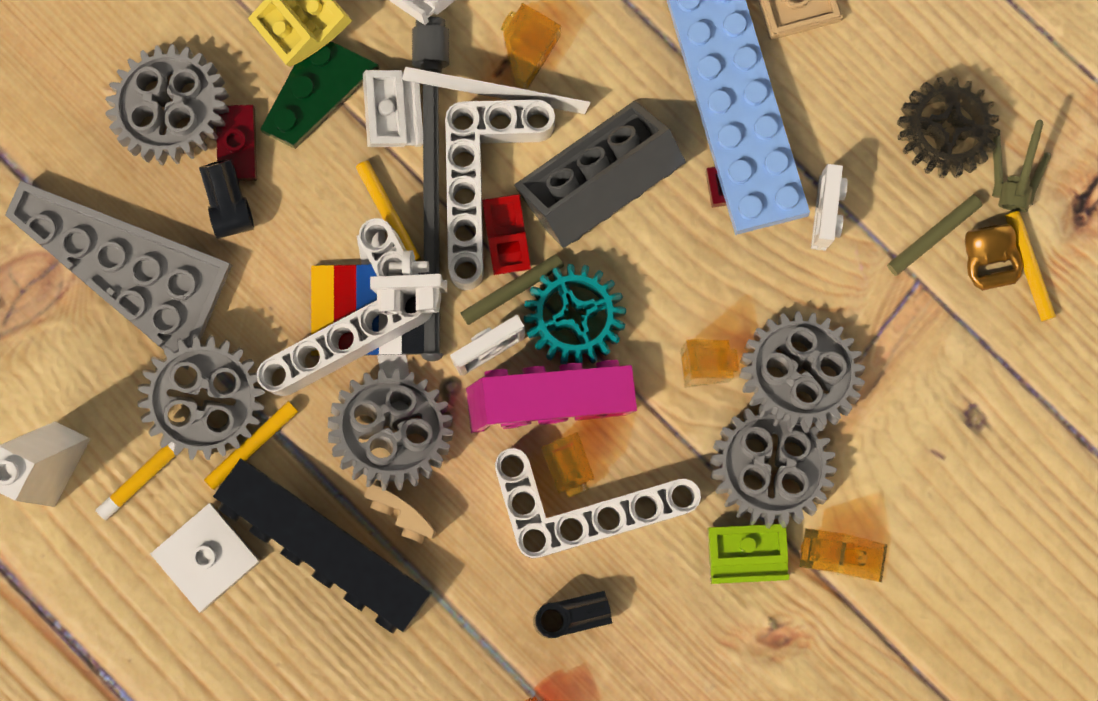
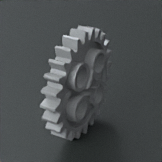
(134, 104)
(779, 394)
(375, 400)
(194, 431)
(739, 461)

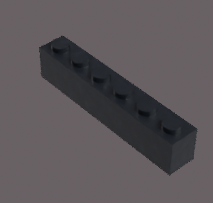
(322, 545)

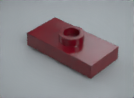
(238, 140)

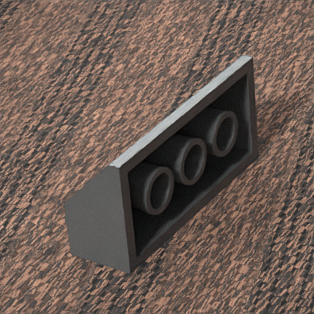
(600, 173)

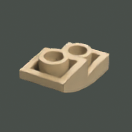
(412, 522)

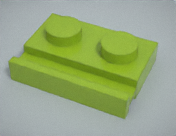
(748, 554)

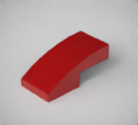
(506, 234)

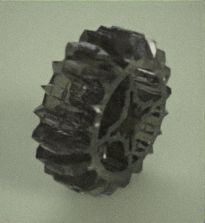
(954, 97)

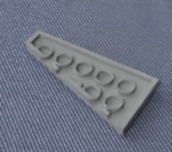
(142, 275)

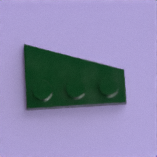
(314, 92)

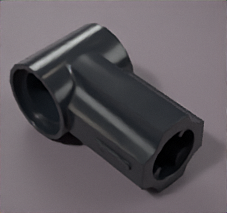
(228, 208)
(576, 614)

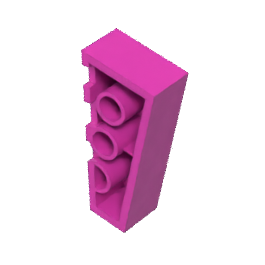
(551, 395)

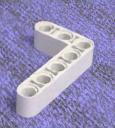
(471, 176)
(358, 323)
(586, 516)

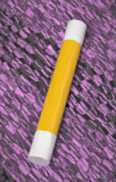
(136, 481)

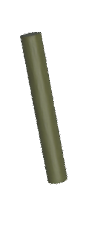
(934, 235)
(511, 289)

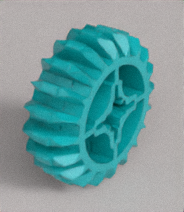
(591, 308)

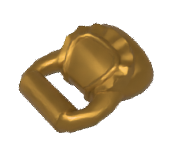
(992, 246)

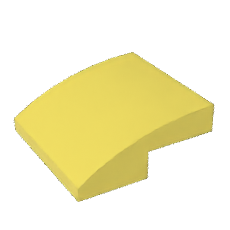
(298, 26)

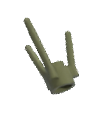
(1018, 191)

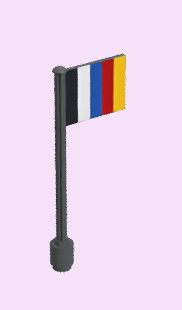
(346, 288)

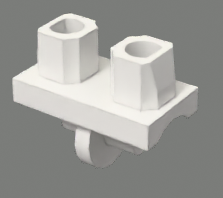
(391, 288)

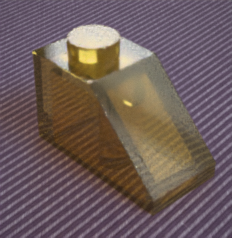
(528, 43)
(708, 362)
(568, 465)
(843, 555)

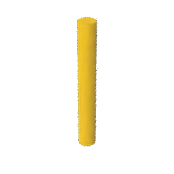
(384, 204)
(1031, 267)
(251, 444)

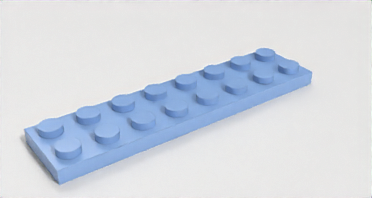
(739, 113)

